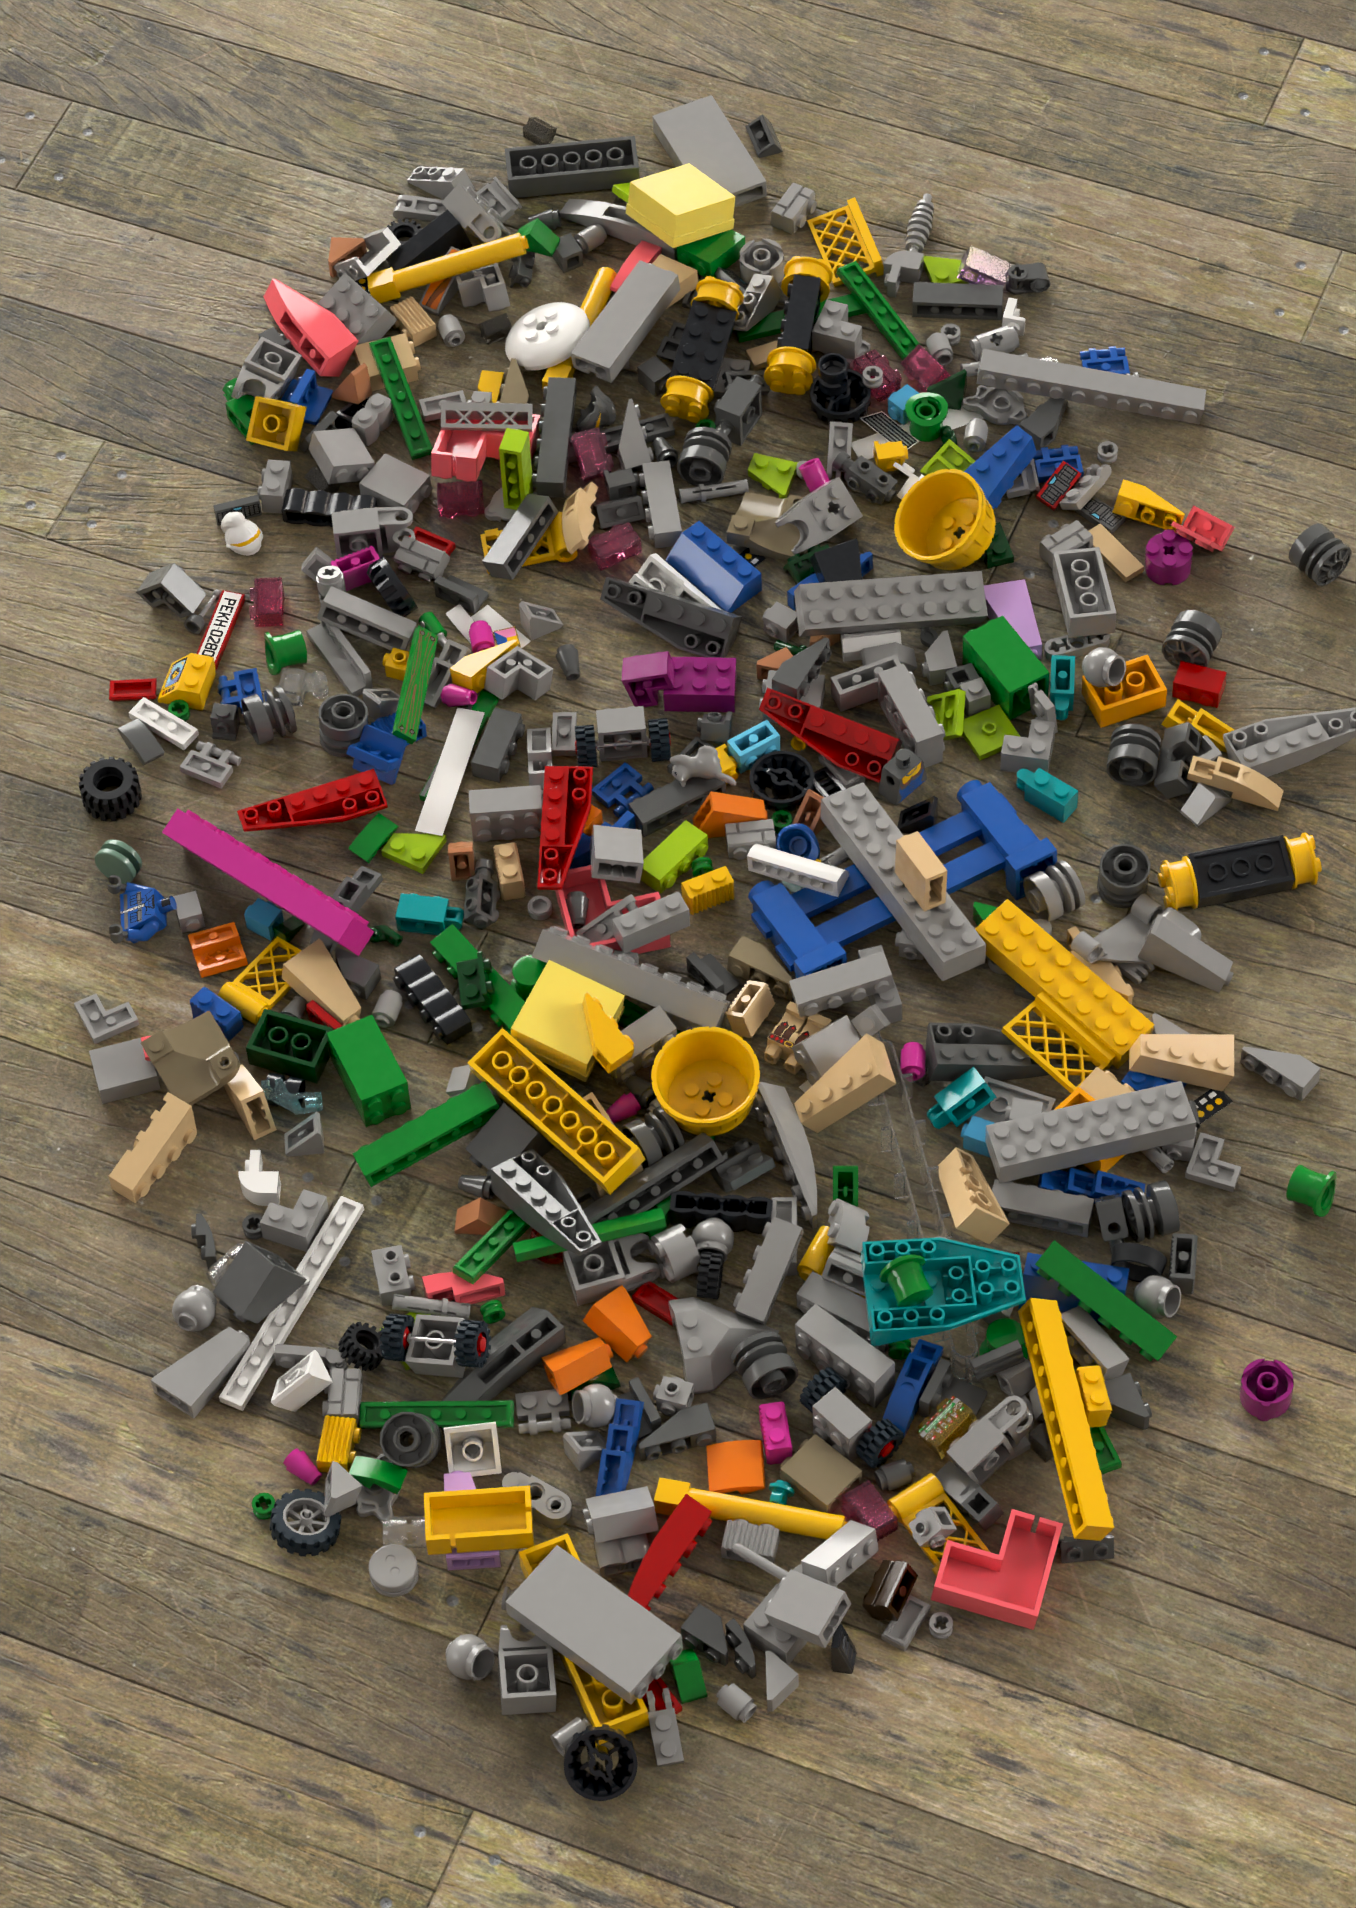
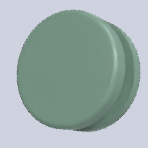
(119, 860)

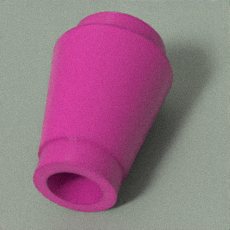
(455, 695)
(623, 1108)
(301, 1466)

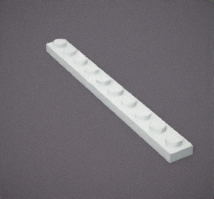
(284, 1317)

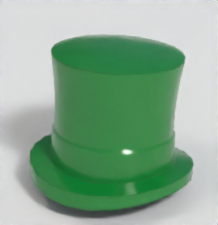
(926, 415)
(284, 651)
(526, 973)
(1312, 1189)
(907, 1280)
(1001, 1333)

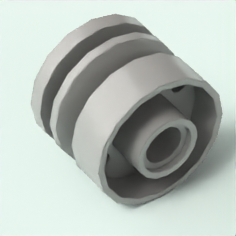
(1054, 891)

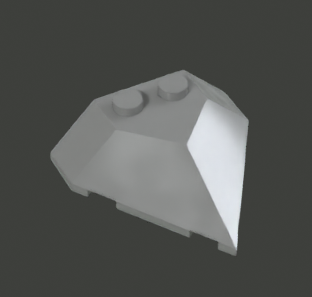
(708, 1340)

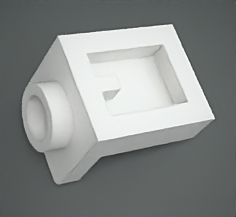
(1012, 318)

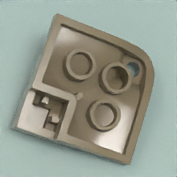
(756, 528)
(193, 1058)

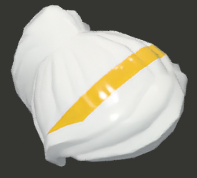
(241, 534)

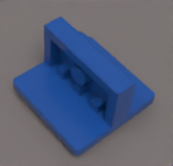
(308, 394)
(378, 752)

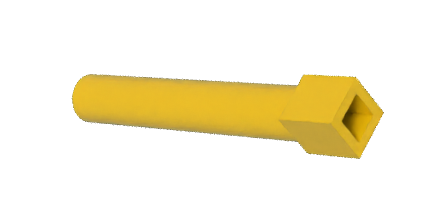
(388, 284)
(592, 305)
(758, 1512)

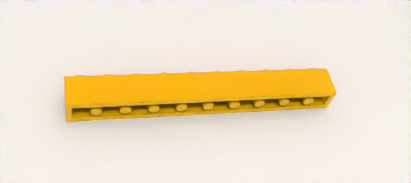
(1065, 1420)

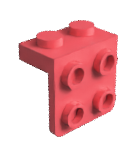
(1207, 529)

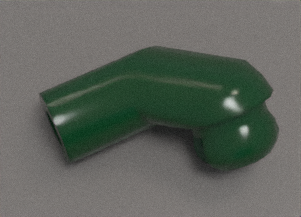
(946, 434)
(793, 649)
(384, 933)

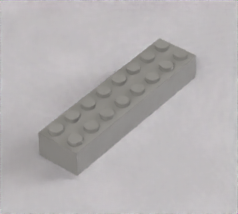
(890, 603)
(632, 979)
(1090, 1131)

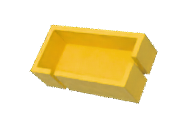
(478, 1520)

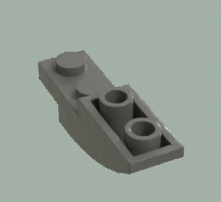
(352, 894)

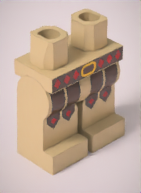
(788, 1033)

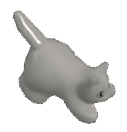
(703, 765)

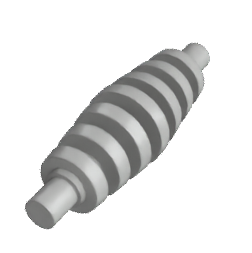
(920, 224)

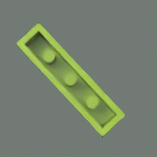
(515, 467)

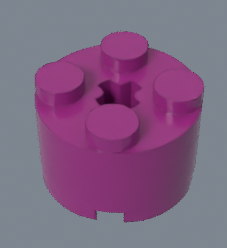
(1168, 558)
(1266, 1389)

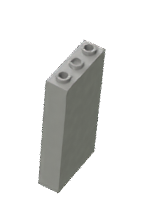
(705, 139)
(594, 1625)

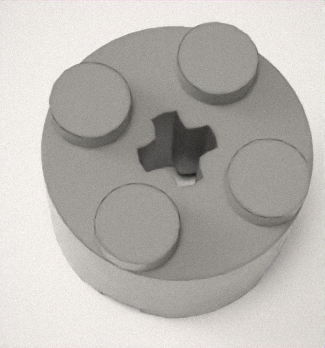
(761, 258)
(674, 1253)

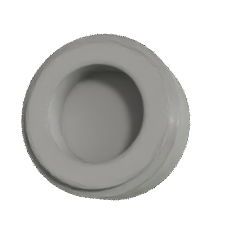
(539, 907)

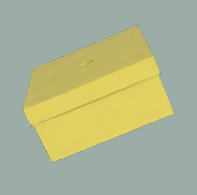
(681, 205)
(555, 1023)

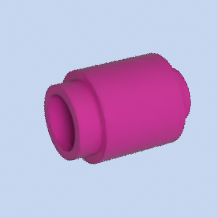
(481, 636)
(913, 1060)

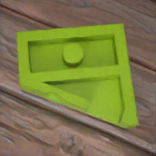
(413, 850)

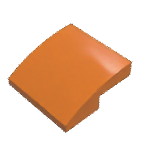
(217, 949)
(736, 1466)

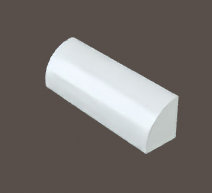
(796, 870)

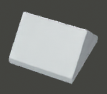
(301, 1383)
(473, 1449)

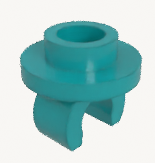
(780, 1492)

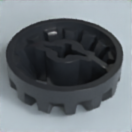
(840, 405)
(391, 588)
(786, 775)
(603, 1782)

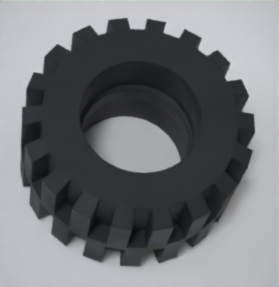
(112, 803)

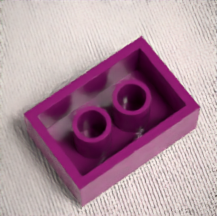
(702, 685)

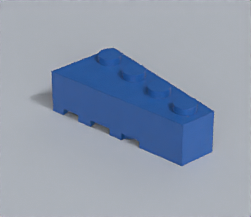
(1002, 464)

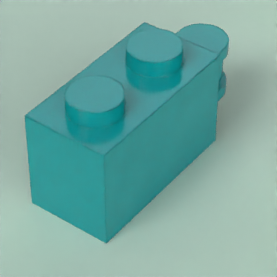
(1062, 685)
(1047, 793)
(426, 914)
(960, 1100)

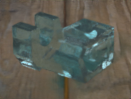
(281, 1096)

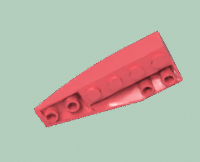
(311, 329)

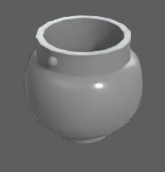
(1103, 667)
(713, 1236)
(1158, 1296)
(194, 1308)
(594, 1405)
(469, 1657)

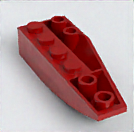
(833, 736)
(318, 805)
(564, 816)
(667, 1549)

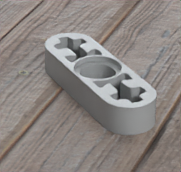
(1059, 642)

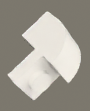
(258, 1185)

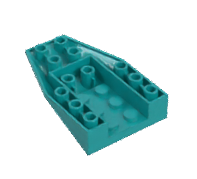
(965, 1280)

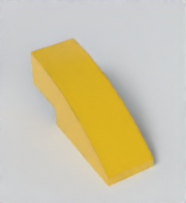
(1202, 721)

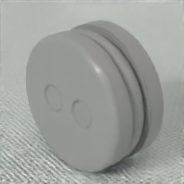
(393, 1570)

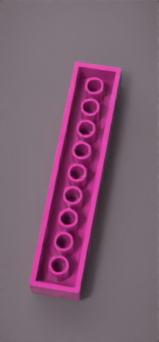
(269, 880)

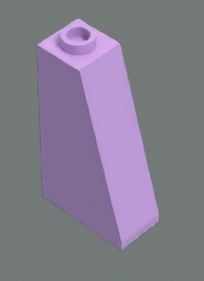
(1014, 603)
(467, 1560)

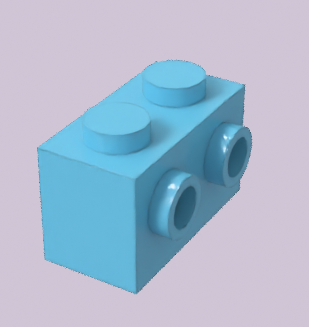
(753, 744)

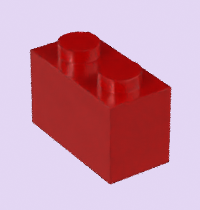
(1199, 684)

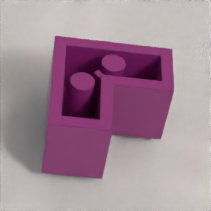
(647, 675)

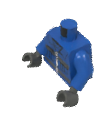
(141, 911)

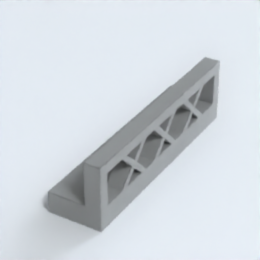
(486, 412)
(341, 658)

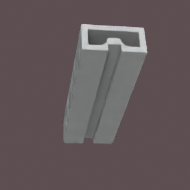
(625, 321)

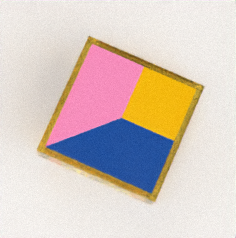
(505, 635)

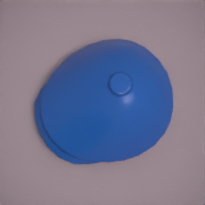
(798, 840)

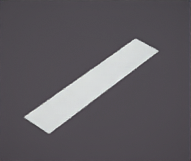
(954, 419)
(449, 771)

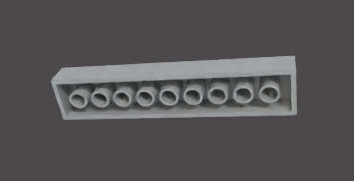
(870, 841)

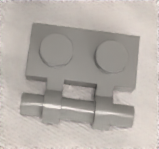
(209, 769)
(540, 1406)

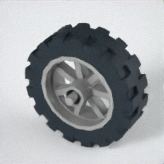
(305, 1539)

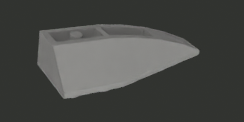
(614, 221)
(1289, 740)
(790, 1145)

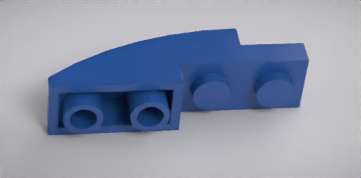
(912, 1383)

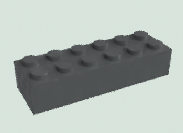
(571, 166)

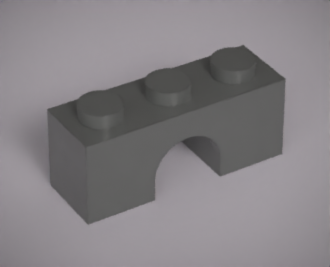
(1177, 745)

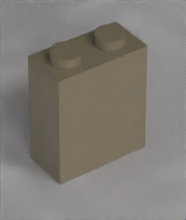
(820, 1474)

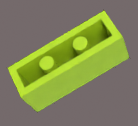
(674, 856)

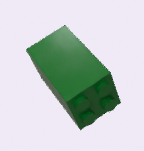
(1004, 665)
(369, 1071)

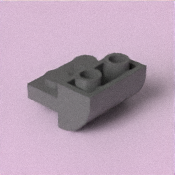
(741, 1165)

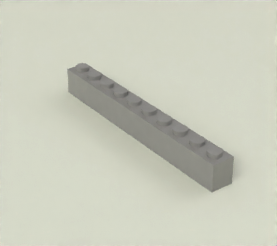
(1091, 386)

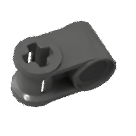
(1028, 277)

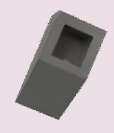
(1127, 1401)
(705, 1632)

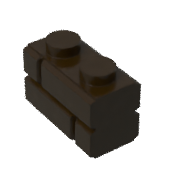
(889, 1590)

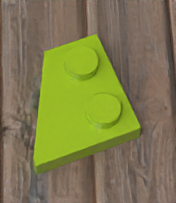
(942, 270)
(948, 457)
(773, 473)
(949, 711)

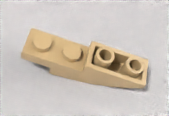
(577, 517)
(1234, 777)
(1104, 969)

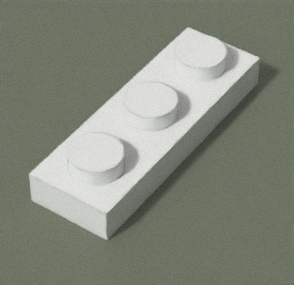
(164, 723)

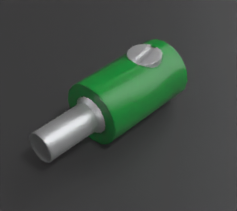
(431, 623)

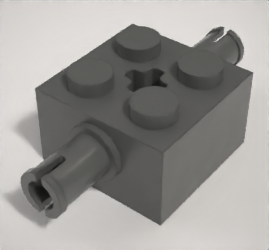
(739, 408)

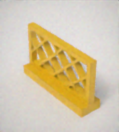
(861, 233)
(1070, 1033)

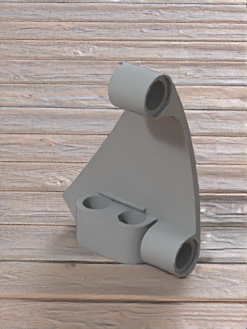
(1125, 939)

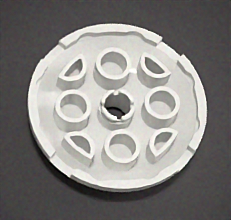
(546, 335)

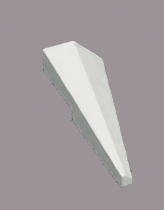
(662, 577)

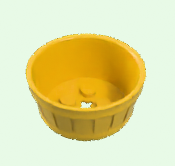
(933, 514)
(704, 1062)

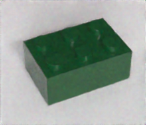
(289, 1046)

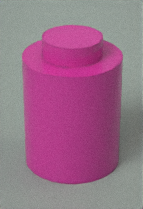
(813, 474)

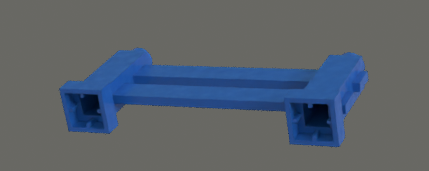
(984, 815)

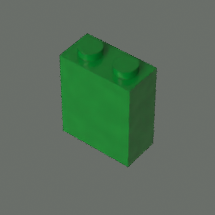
(712, 252)

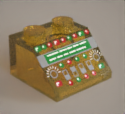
(946, 1425)

